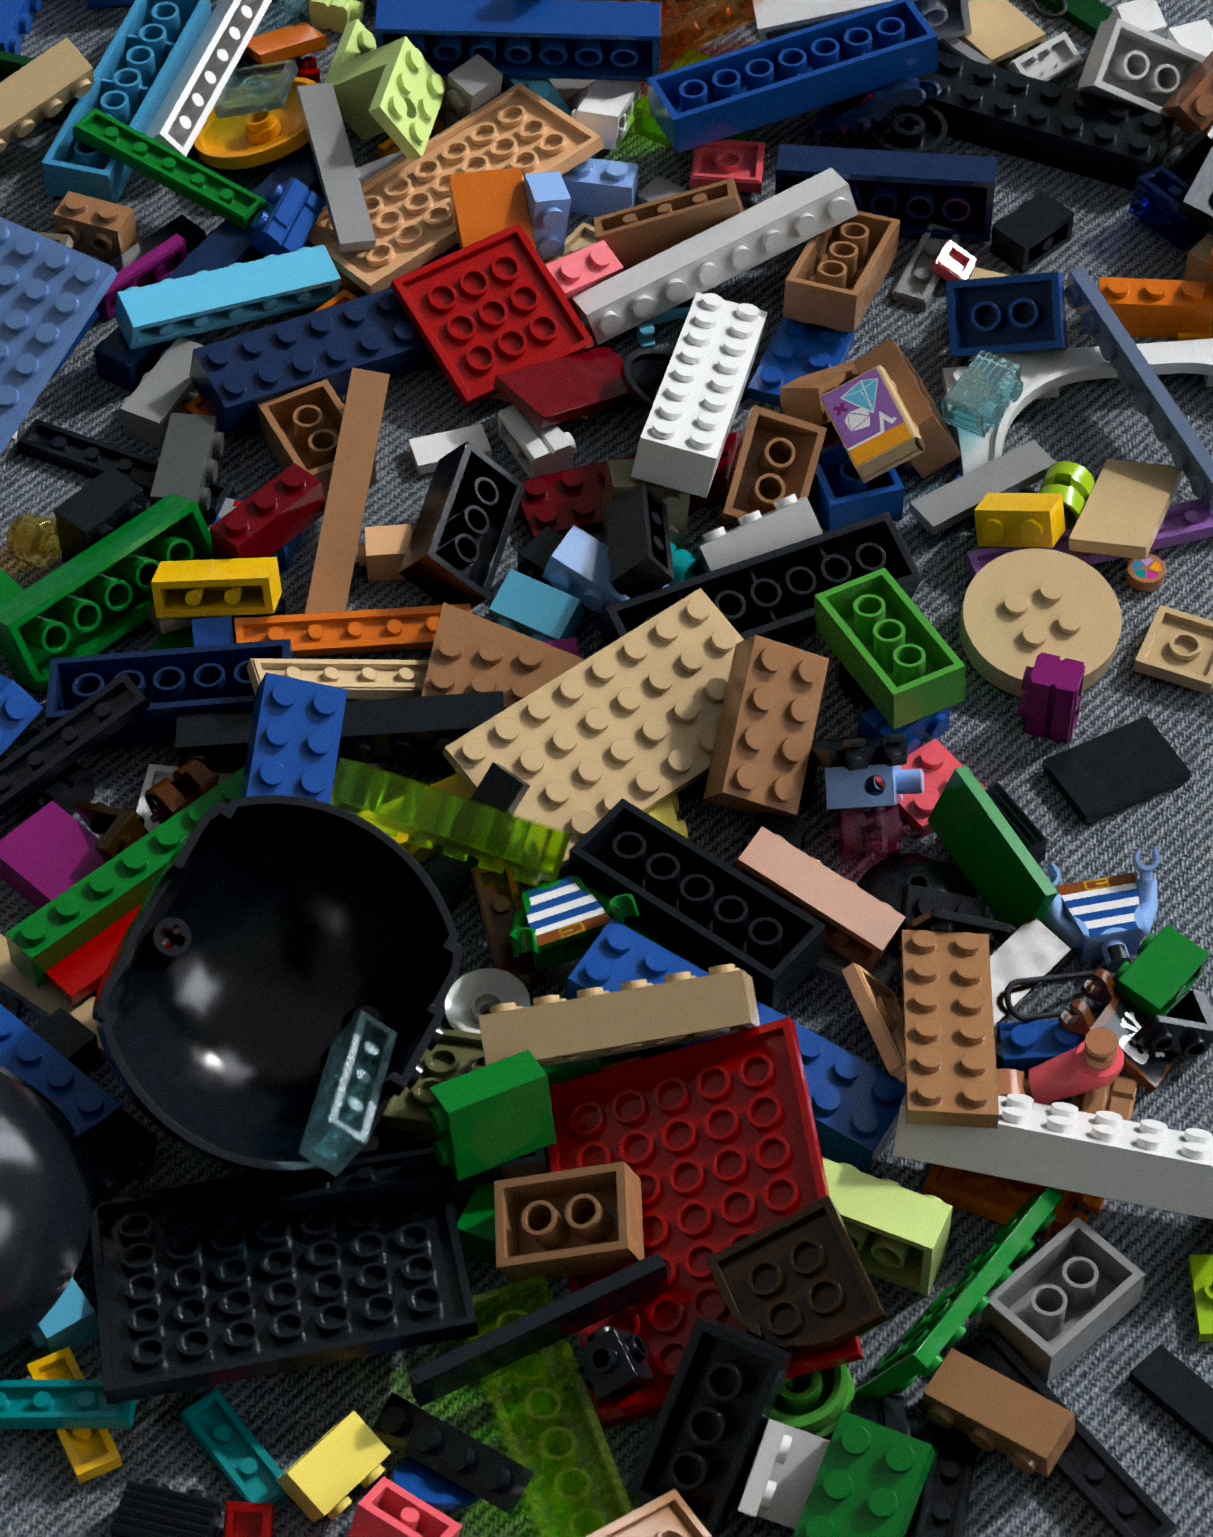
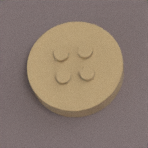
(1037, 605)

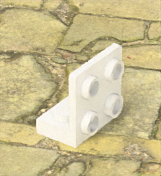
(783, 1474)

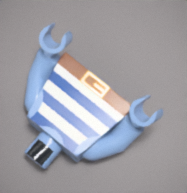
(1105, 914)

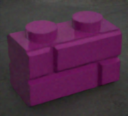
(1052, 697)

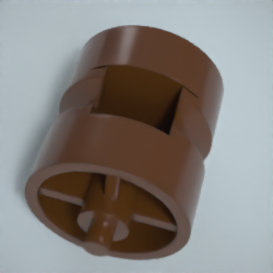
(173, 795)

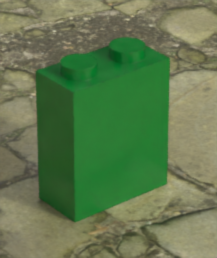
(492, 1115)

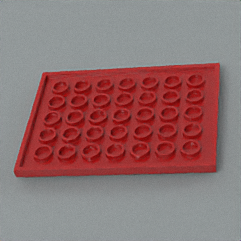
(720, 1154)

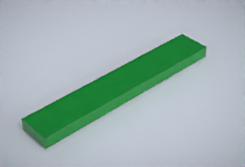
(169, 168)

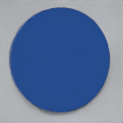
(432, 1486)

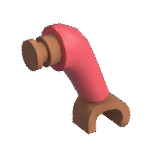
(1072, 1073)

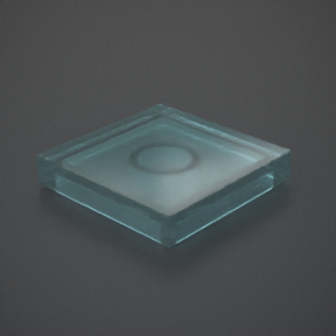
(256, 89)

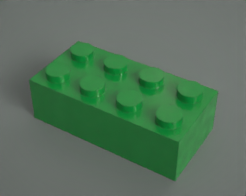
(866, 1482)

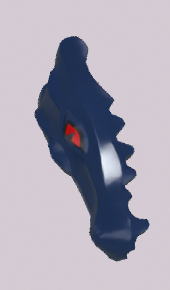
(875, 105)

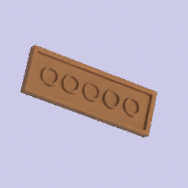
(948, 1029)

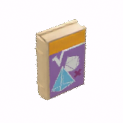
(873, 423)

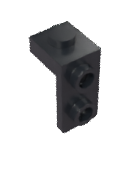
(1184, 1030)

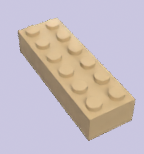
(623, 1020)

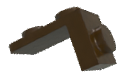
(118, 827)

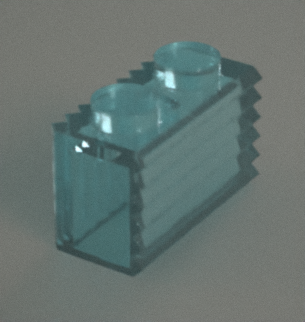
(982, 394)

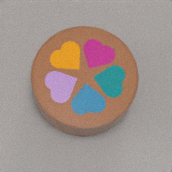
(1146, 574)

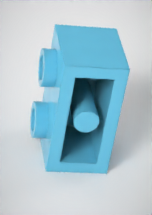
(536, 608)

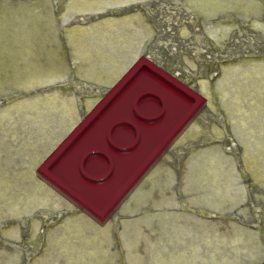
(566, 386)

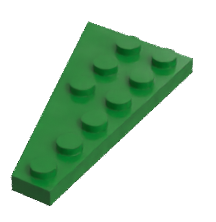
(943, 1320)

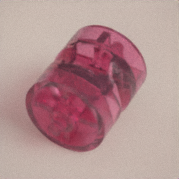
(869, 831)

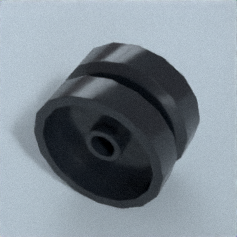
(910, 130)

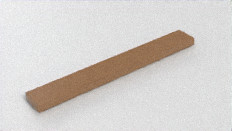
(347, 492)

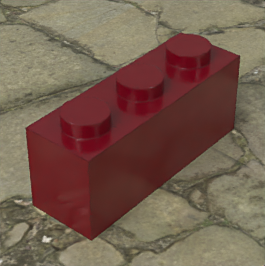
(269, 516)

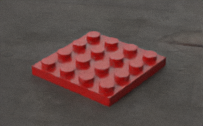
(490, 312)

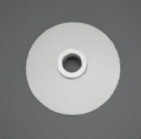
(477, 991)

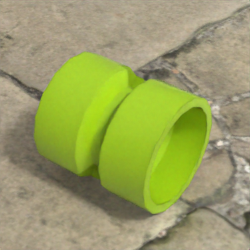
(1075, 485)

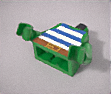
(564, 920)

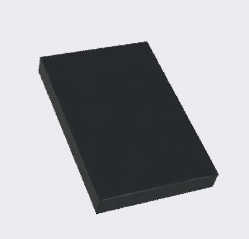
(1116, 770)

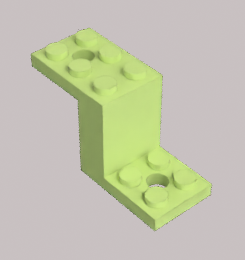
(385, 89)

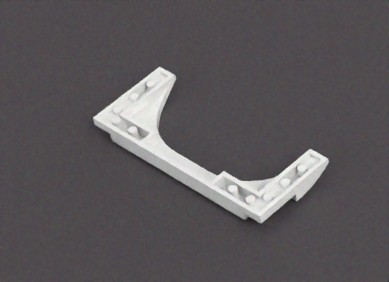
(1048, 370)

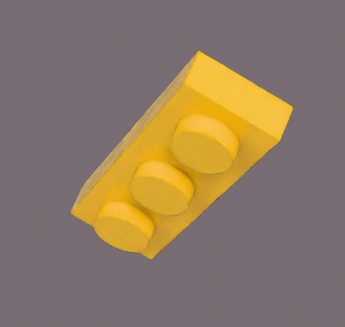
(87, 1450)

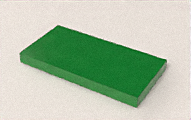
(990, 851)

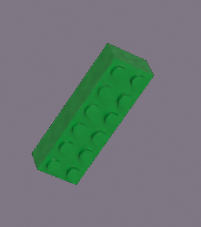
(99, 590)

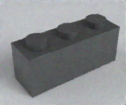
(188, 459)

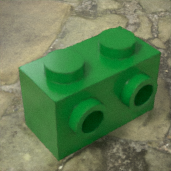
(1161, 973)

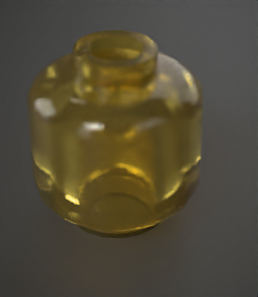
(33, 540)

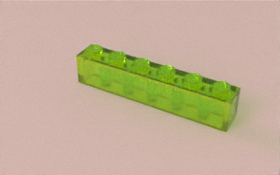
(450, 821)

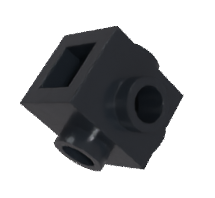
(615, 1364)

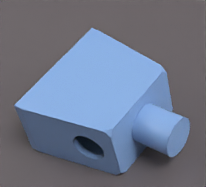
(859, 789)

